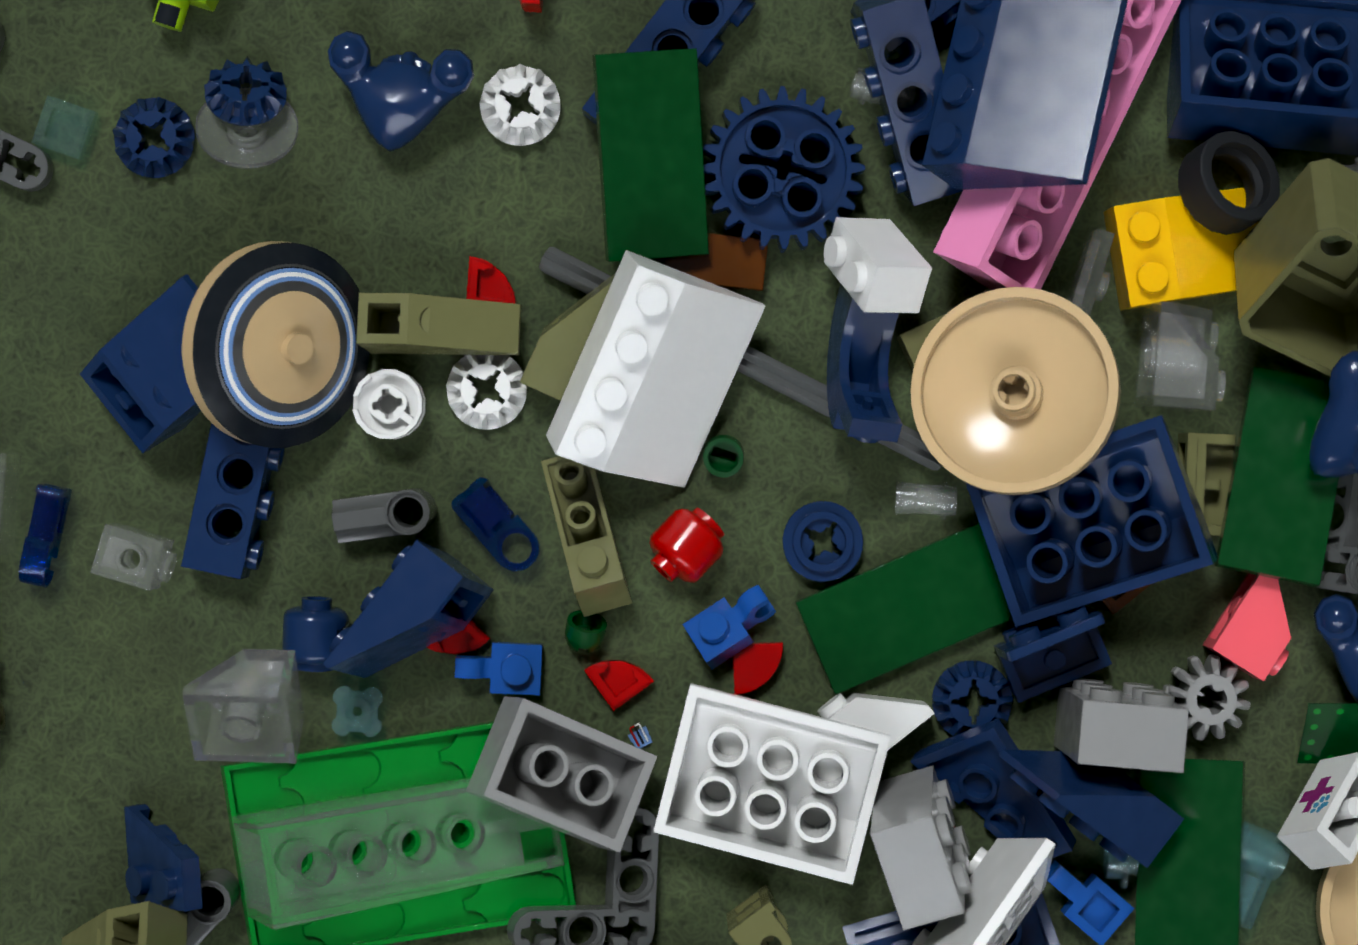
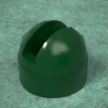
(720, 464)
(585, 631)

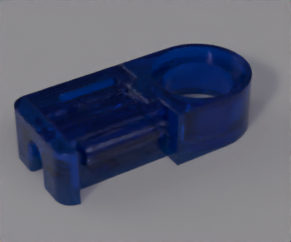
(492, 522)
(44, 534)

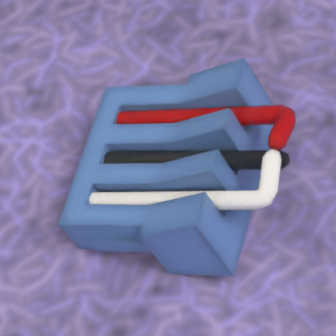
(640, 737)

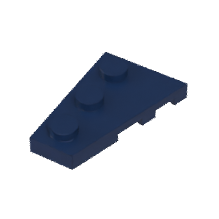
(983, 782)

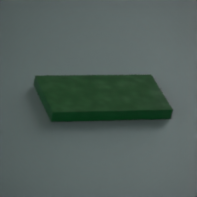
(650, 153)
(1275, 503)
(905, 608)
(1196, 879)

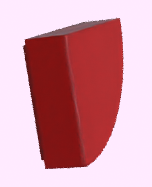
(488, 283)
(464, 641)
(755, 665)
(618, 680)

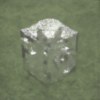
(117, 557)

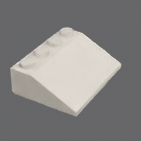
(653, 373)
(772, 783)
(1002, 893)

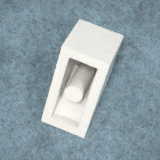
(878, 713)

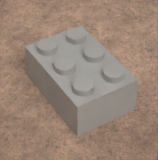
(1121, 727)
(561, 773)
(920, 847)

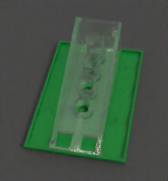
(384, 844)

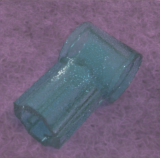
(1262, 861)

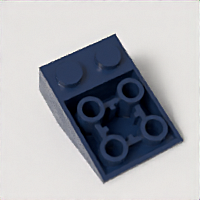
(143, 373)
(416, 606)
(1101, 801)

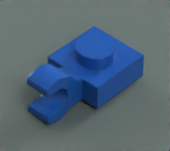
(722, 630)
(511, 668)
(1090, 904)

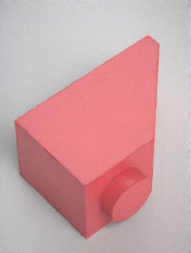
(1253, 628)

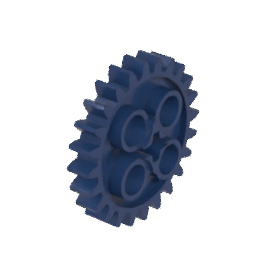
(793, 125)

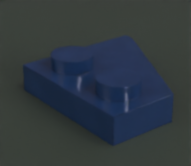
(159, 864)

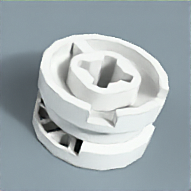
(389, 404)

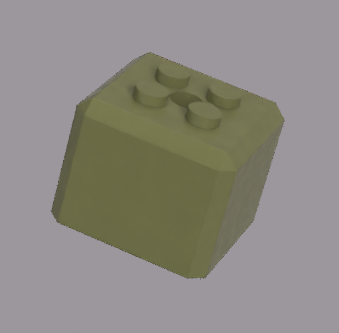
(1294, 285)

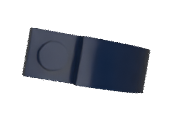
(859, 372)

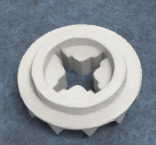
(526, 127)
(489, 413)

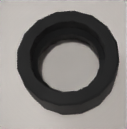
(1252, 166)

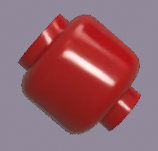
(686, 545)

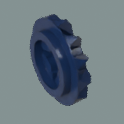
(262, 104)
(176, 132)
(846, 536)
(956, 683)

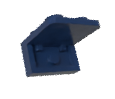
(1053, 653)

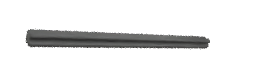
(753, 364)

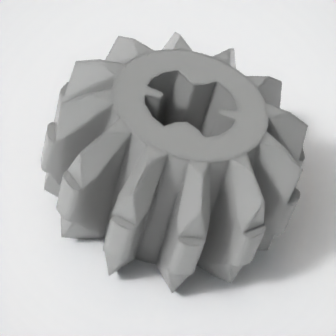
(1216, 679)

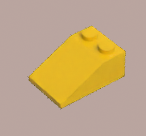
(1168, 254)

